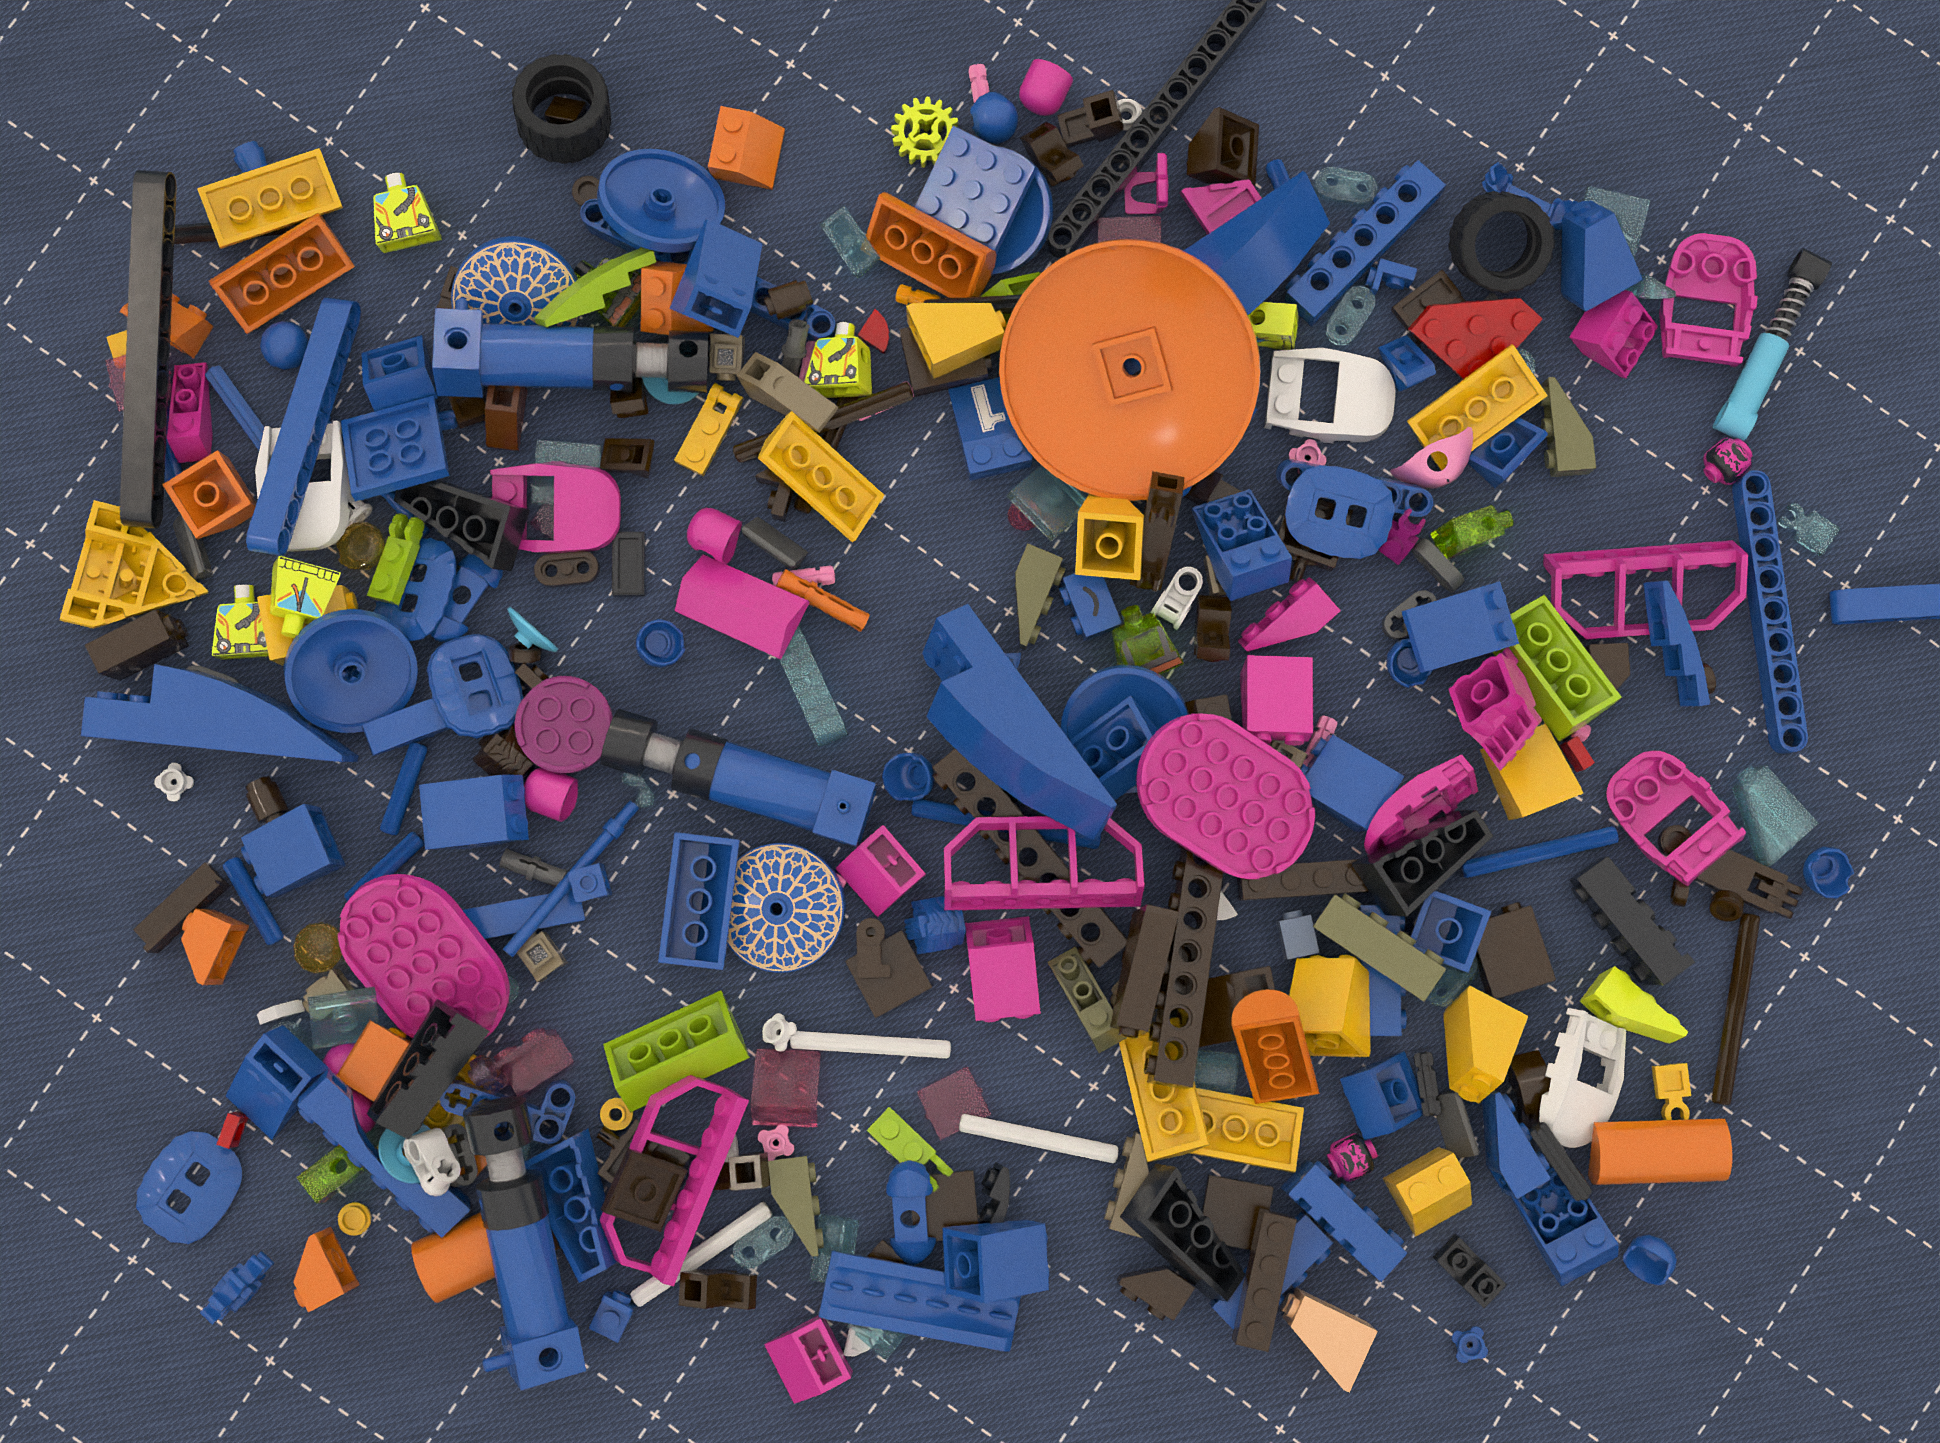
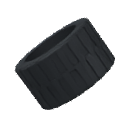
(556, 76)
(1534, 258)

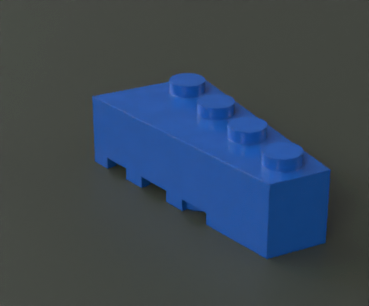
(575, 1203)
(1344, 1220)

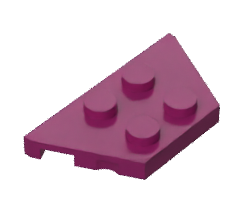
(1219, 202)

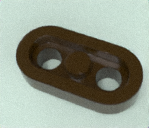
(568, 568)

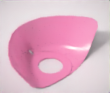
(1457, 450)

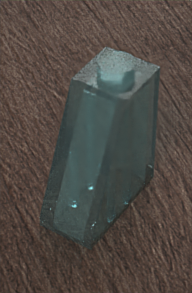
(1770, 814)

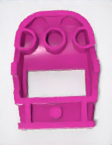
(1713, 271)
(584, 504)
(1649, 792)
(1409, 811)

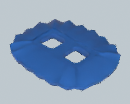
(1346, 489)
(432, 592)
(452, 693)
(207, 1201)

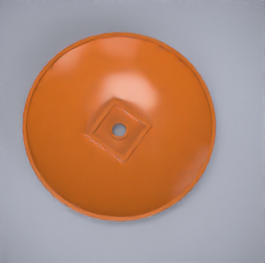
(1069, 379)

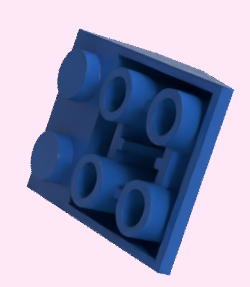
(719, 279)
(1242, 545)
(273, 1079)
(1508, 1149)
(1566, 1230)

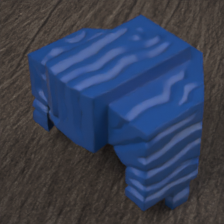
(934, 927)

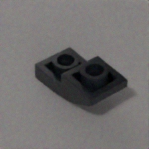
(997, 1186)
(1469, 1271)

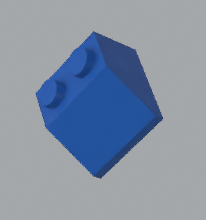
(398, 373)
(1450, 929)
(1383, 1095)

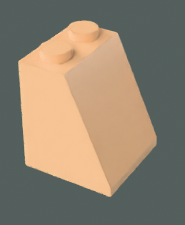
(1331, 1334)

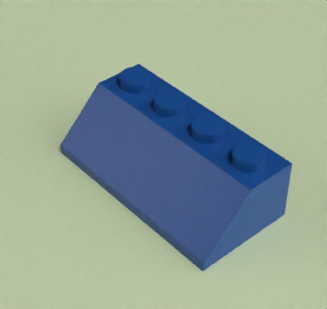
(1116, 745)
(699, 901)

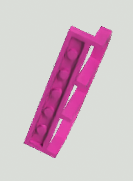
(1655, 559)
(1032, 895)
(700, 1182)

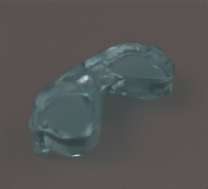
(645, 796)

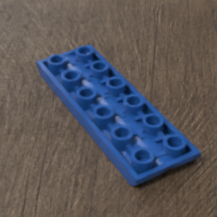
(912, 1302)

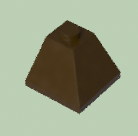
(1224, 149)

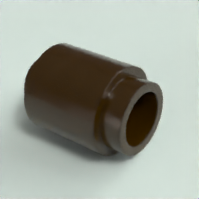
(788, 299)
(266, 799)

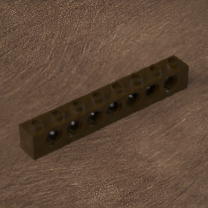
(1110, 938)
(1195, 973)

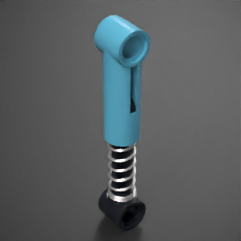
(1740, 410)

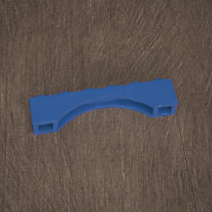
(332, 1107)

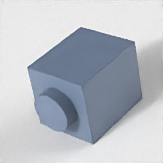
(1297, 935)

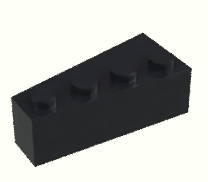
(473, 520)
(1418, 863)
(1629, 923)
(426, 1069)
(1177, 1229)

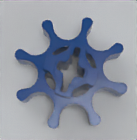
(237, 1287)

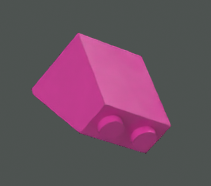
(1278, 698)
(1002, 969)

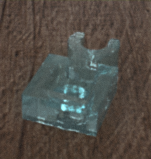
(1812, 530)

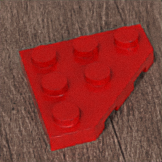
(1474, 331)

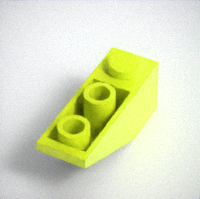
(1626, 1006)

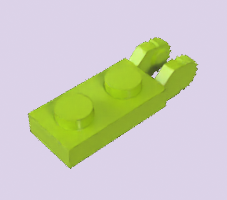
(397, 559)
(905, 1143)

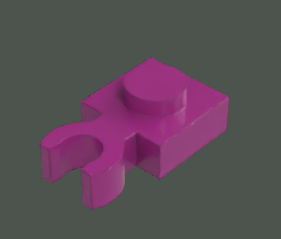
(1401, 538)

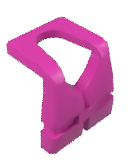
(1160, 176)

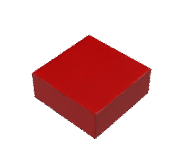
(1577, 754)
(232, 1130)

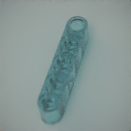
(812, 691)

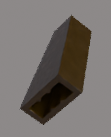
(1143, 969)

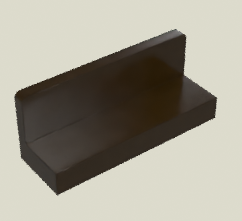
(168, 918)

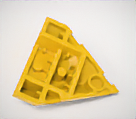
(123, 573)

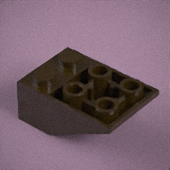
(1222, 997)

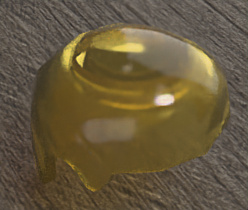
(360, 546)
(317, 947)

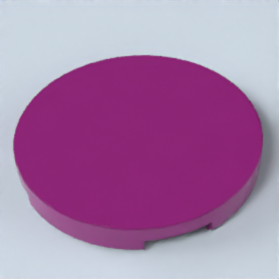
(563, 724)

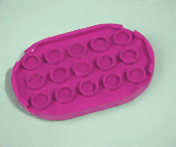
(1225, 796)
(419, 949)

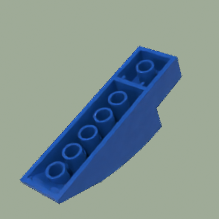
(1262, 243)
(210, 714)
(1005, 728)

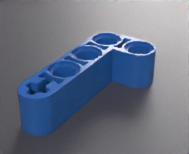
(537, 1114)

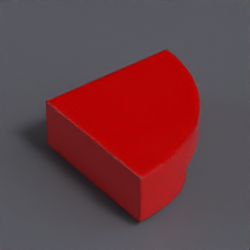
(875, 332)

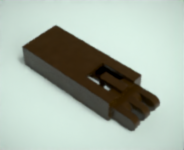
(1735, 874)

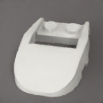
(1361, 403)
(325, 504)
(1570, 1104)

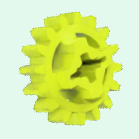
(918, 121)

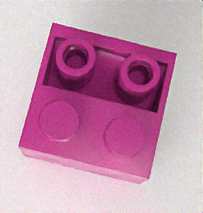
(1615, 333)
(880, 871)
(809, 1359)

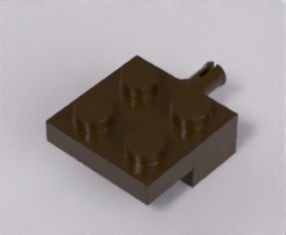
(1303, 555)
(620, 1144)

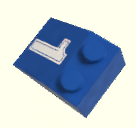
(986, 431)

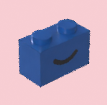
(1090, 604)

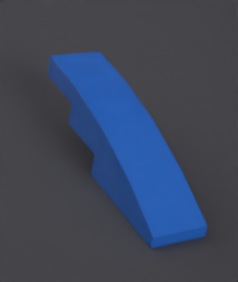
(1680, 651)
(412, 724)
(509, 916)

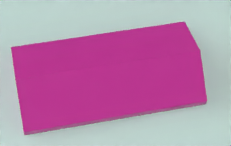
(740, 606)

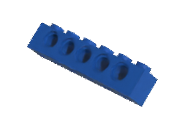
(1414, 180)

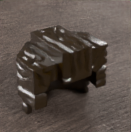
(502, 754)

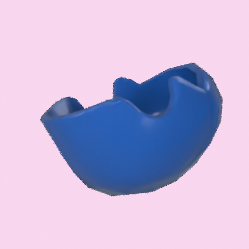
(994, 118)
(284, 345)
(660, 643)
(1403, 665)
(908, 777)
(1828, 872)
(1650, 1259)

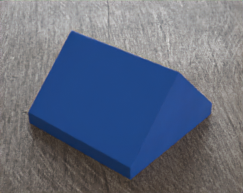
(1505, 450)

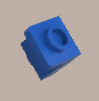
(1393, 274)
(590, 883)
(613, 1315)

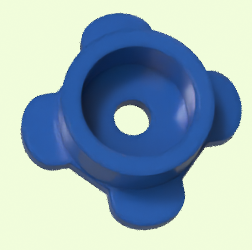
(1478, 1348)

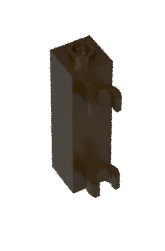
(1159, 526)

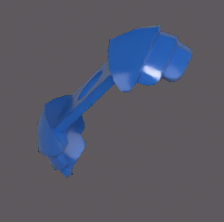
(1499, 180)
(477, 578)
(908, 1187)

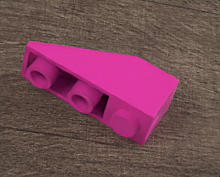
(190, 413)
(1298, 615)

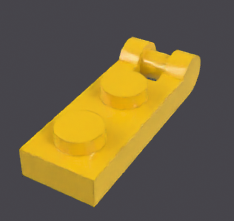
(708, 430)

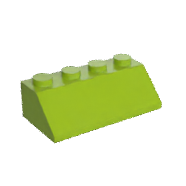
(1559, 670)
(684, 1043)

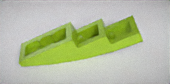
(587, 292)

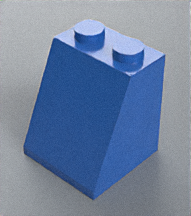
(1594, 256)
(1460, 627)
(1348, 782)
(474, 812)
(292, 851)
(995, 1260)

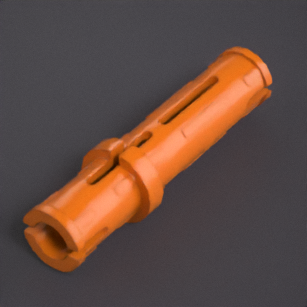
(823, 600)

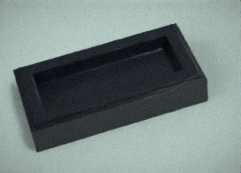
(628, 564)

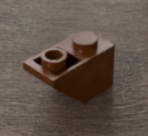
(504, 416)

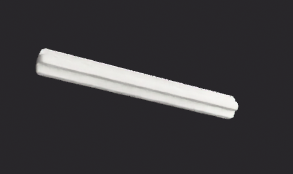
(870, 1044)
(1038, 1138)
(706, 1250)

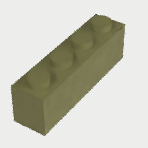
(1379, 947)

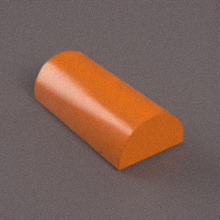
(929, 249)
(282, 273)
(1273, 1047)
(1660, 1152)
(455, 1260)

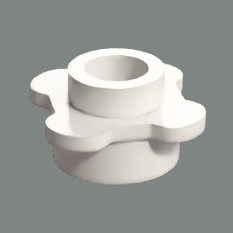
(164, 781)
(772, 1028)

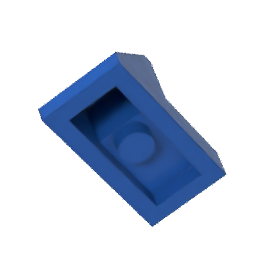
(1406, 362)

